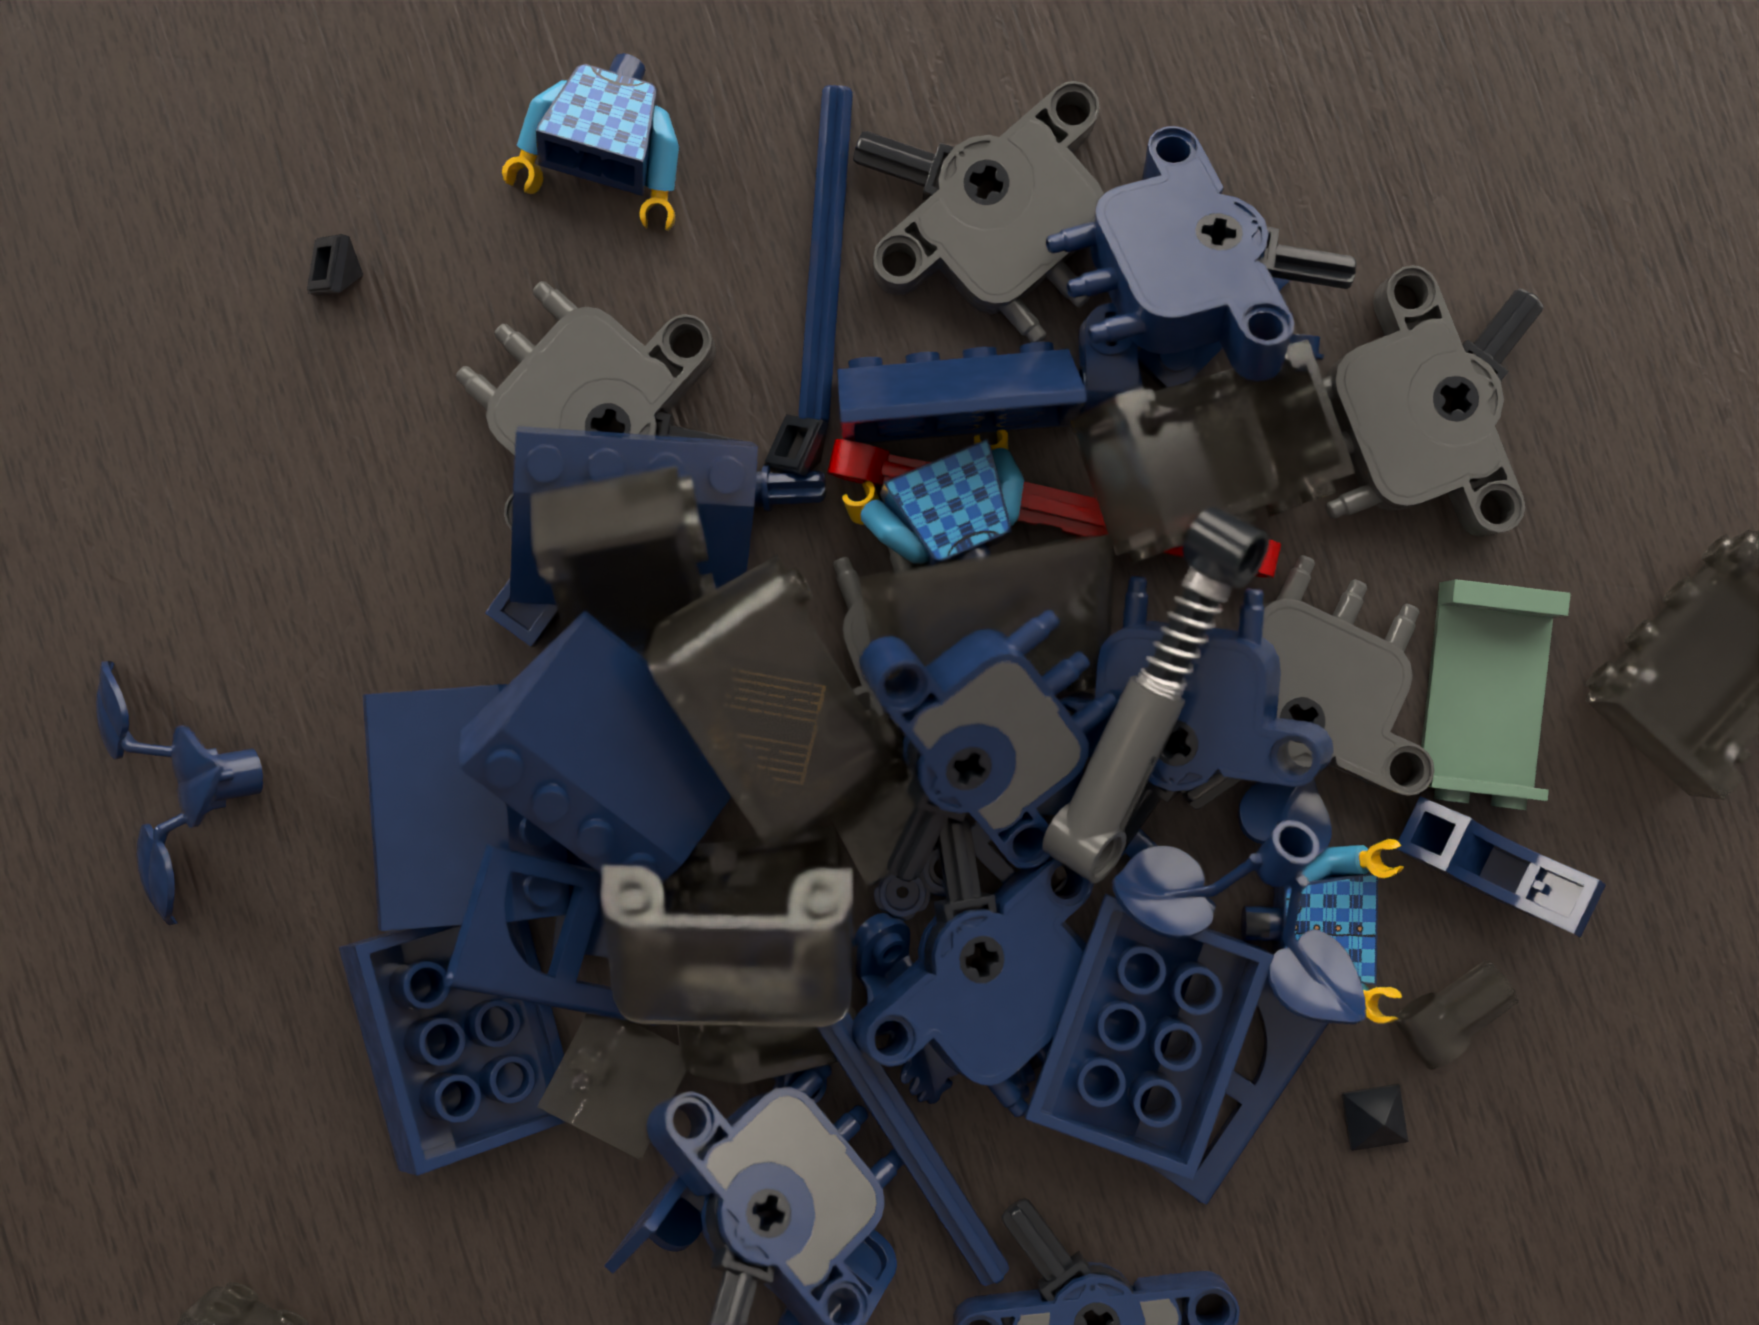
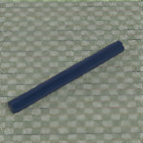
(825, 253)
(917, 1154)

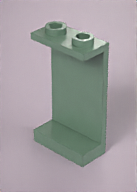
(1489, 690)

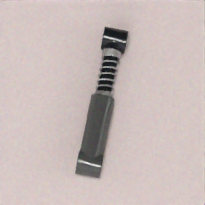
(1090, 828)

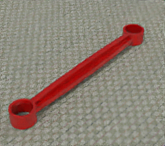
(1039, 504)

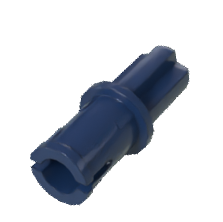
(788, 488)

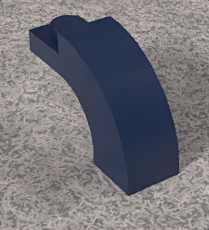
(1500, 867)

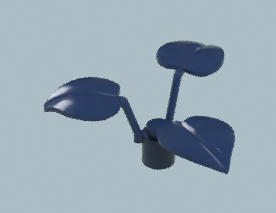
(203, 785)
(1167, 896)

